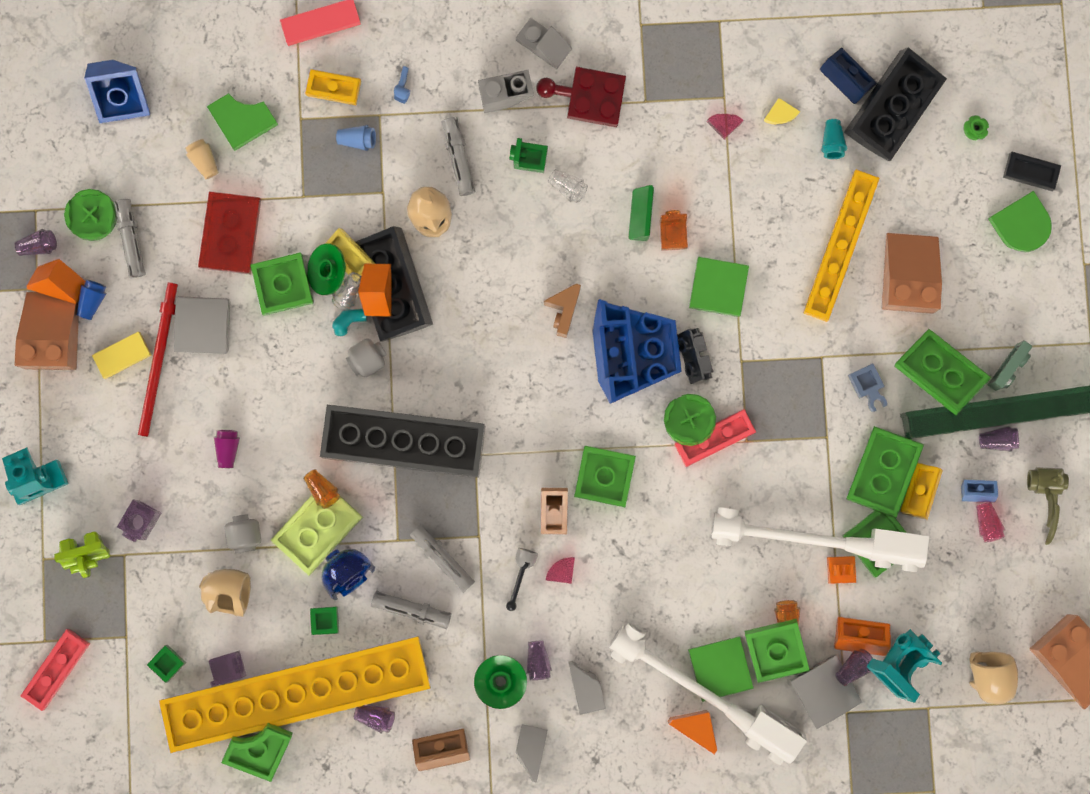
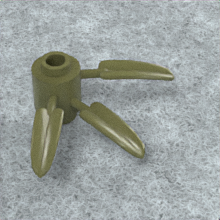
(1051, 483)

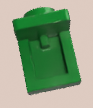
(528, 156)

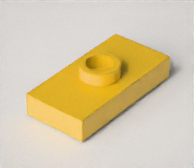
(333, 87)
(921, 491)

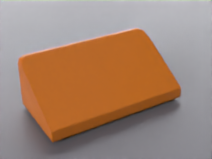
(862, 634)

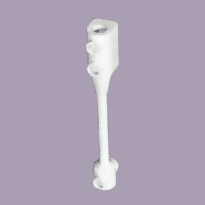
(883, 547)
(761, 727)

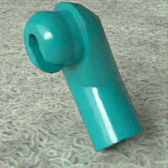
(345, 319)

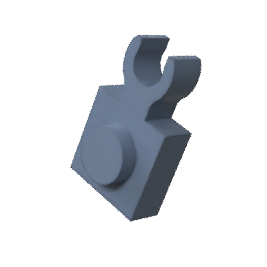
(867, 383)

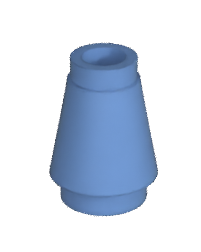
(357, 137)

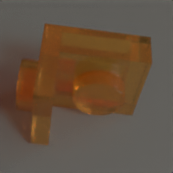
(673, 230)

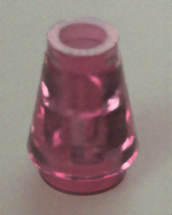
(989, 523)

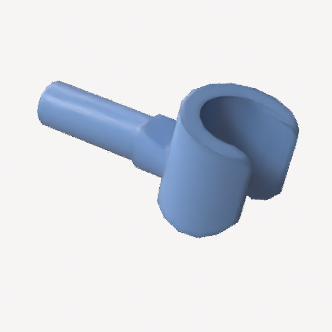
(400, 93)

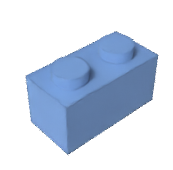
(979, 491)

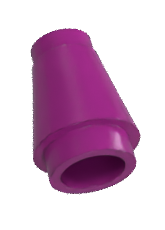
(226, 447)

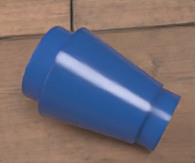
(90, 299)

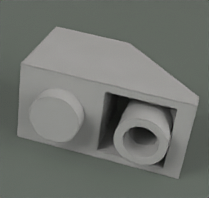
(505, 90)

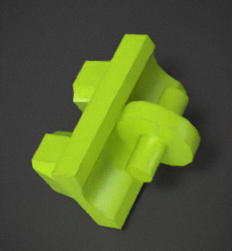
(82, 558)

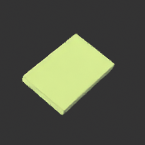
(315, 532)

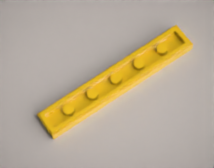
(841, 245)

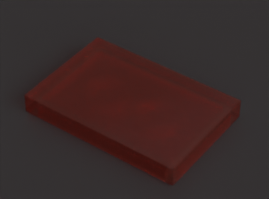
(229, 233)

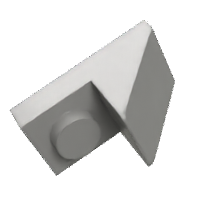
(544, 43)

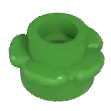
(971, 132)

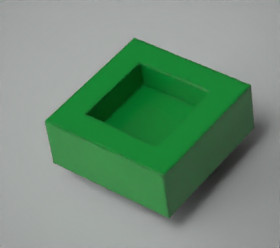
(324, 620)
(166, 663)

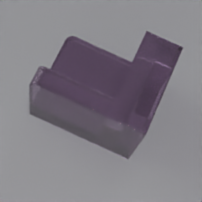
(227, 668)

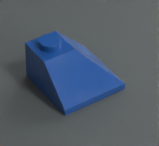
(115, 91)

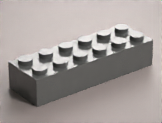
(402, 441)

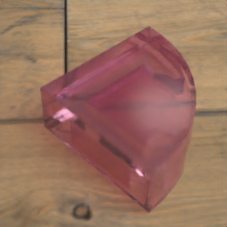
(724, 123)
(561, 571)

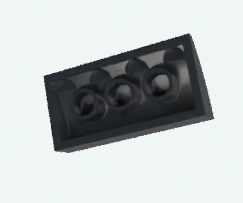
(895, 104)
(408, 303)

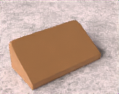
(440, 750)

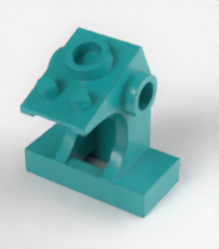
(28, 481)
(898, 677)

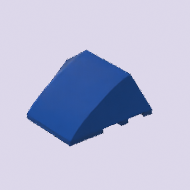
(633, 349)

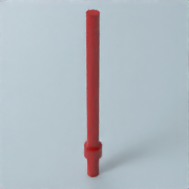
(167, 309)

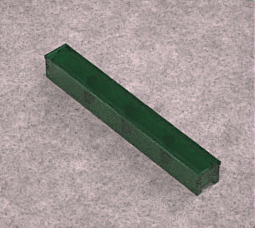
(997, 412)

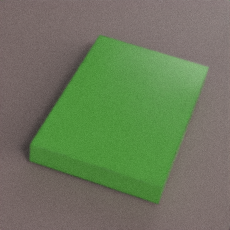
(942, 371)
(885, 472)

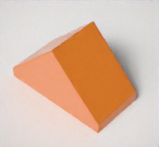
(56, 281)
(376, 289)
(696, 727)

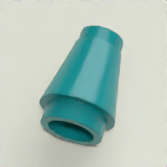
(833, 140)

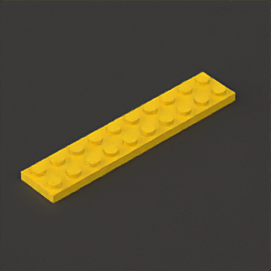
(294, 694)

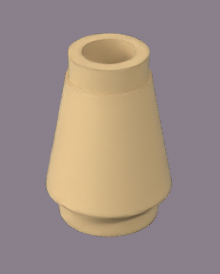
(202, 158)

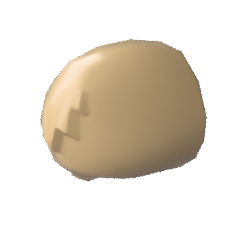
(427, 209)
(226, 591)
(997, 680)

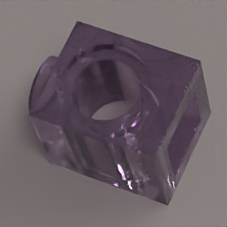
(149, 515)

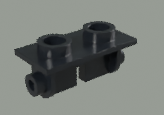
(696, 367)

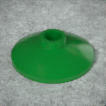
(326, 269)
(500, 696)

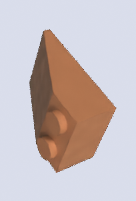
(912, 274)
(47, 334)
(1067, 656)

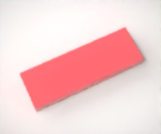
(320, 22)
(725, 434)
(55, 669)

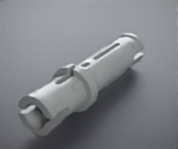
(455, 145)
(130, 242)
(421, 534)
(419, 612)

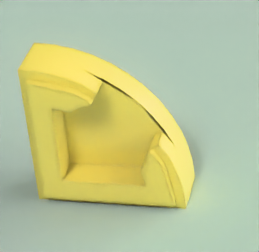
(781, 113)

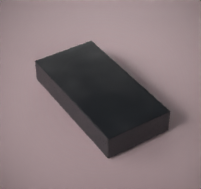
(1032, 171)

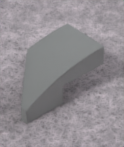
(587, 690)
(530, 749)

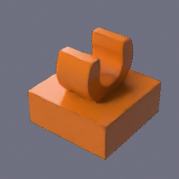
(841, 569)

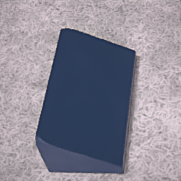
(847, 75)

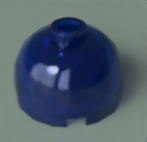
(345, 571)

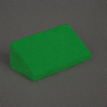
(641, 213)

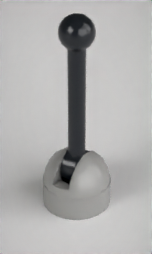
(524, 559)

